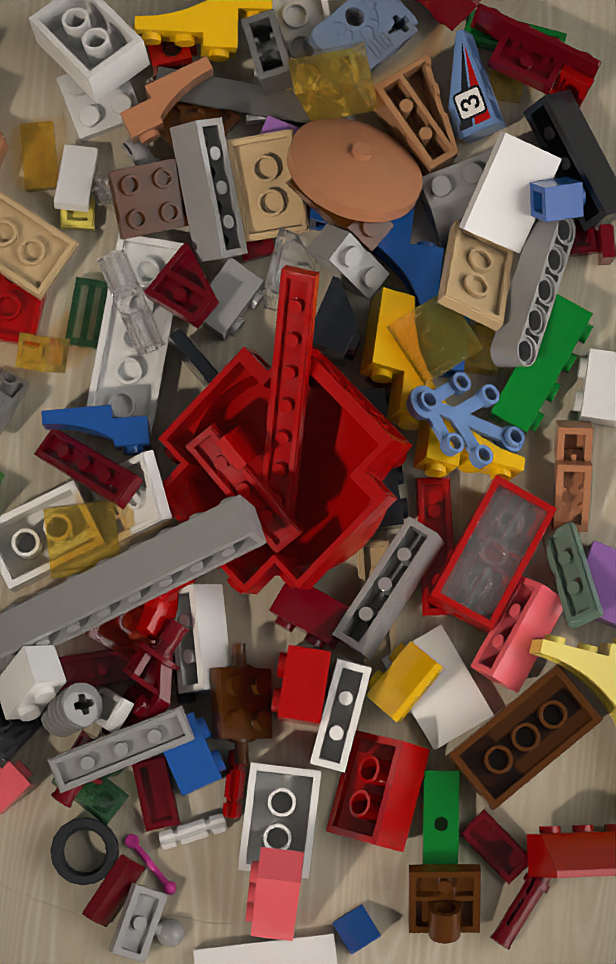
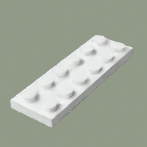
(119, 375)

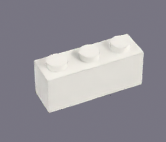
(206, 644)
(340, 715)

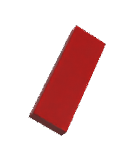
(240, 446)

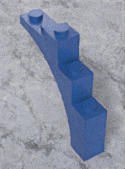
(414, 264)

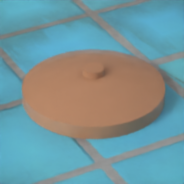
(354, 170)

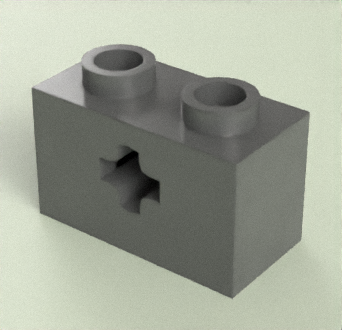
(268, 51)

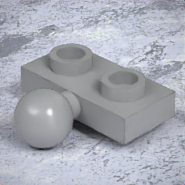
(141, 922)

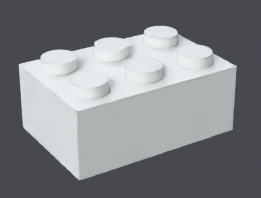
(90, 44)
(24, 541)
(279, 812)

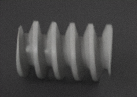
(72, 710)

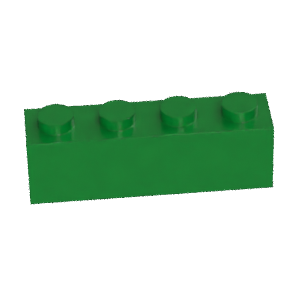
(534, 384)

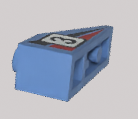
(471, 94)

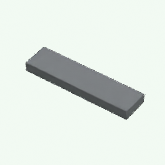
(121, 748)

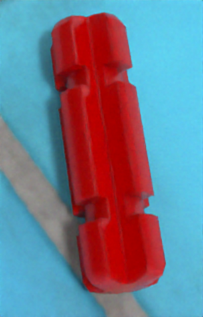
(233, 788)

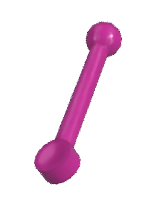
(132, 841)

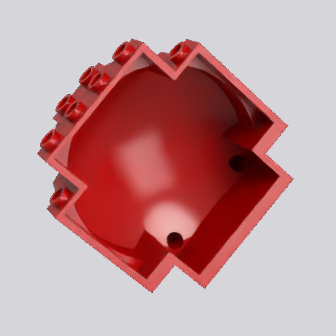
(341, 471)

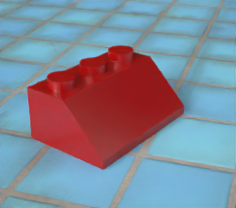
(378, 791)
(572, 853)

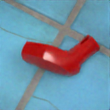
(158, 612)

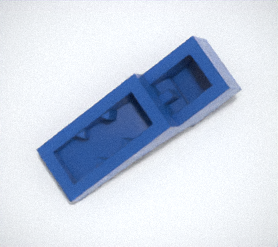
(126, 433)

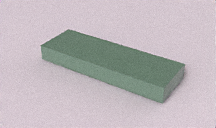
(572, 575)

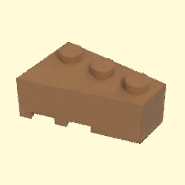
(415, 116)

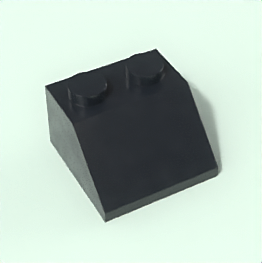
(336, 326)

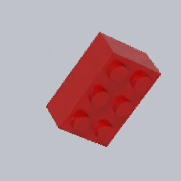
(303, 685)

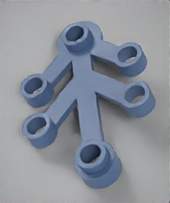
(427, 405)

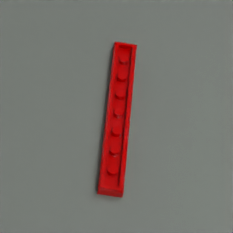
(289, 382)

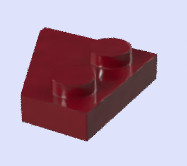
(183, 288)

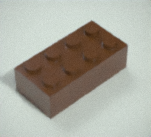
(524, 737)

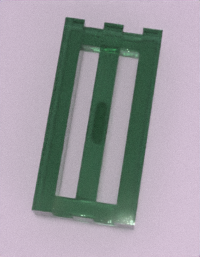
(82, 342)

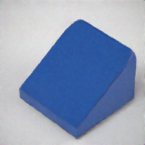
(356, 929)

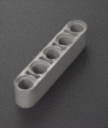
(533, 293)

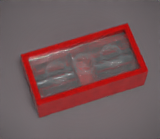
(491, 554)

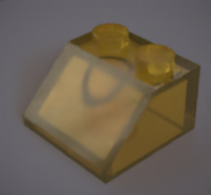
(334, 82)

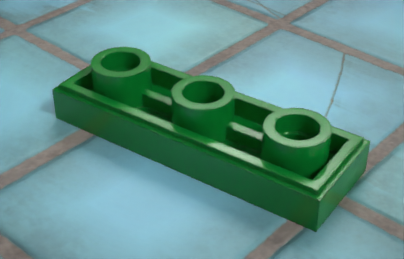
(440, 800)

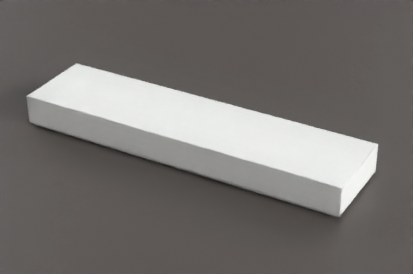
(302, 950)

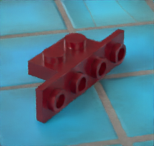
(528, 53)

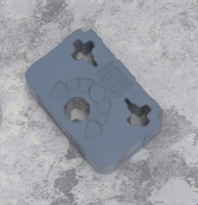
(370, 24)

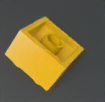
(403, 681)

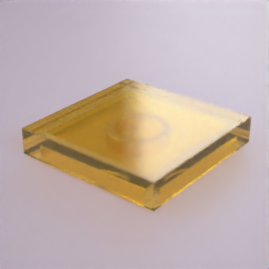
(434, 339)
(80, 536)

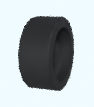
(58, 856)

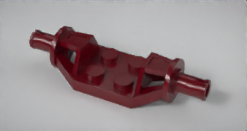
(150, 695)

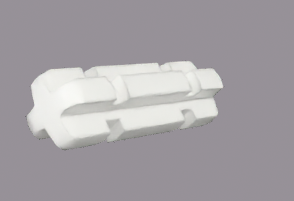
(193, 831)

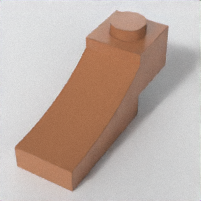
(146, 119)
(572, 473)

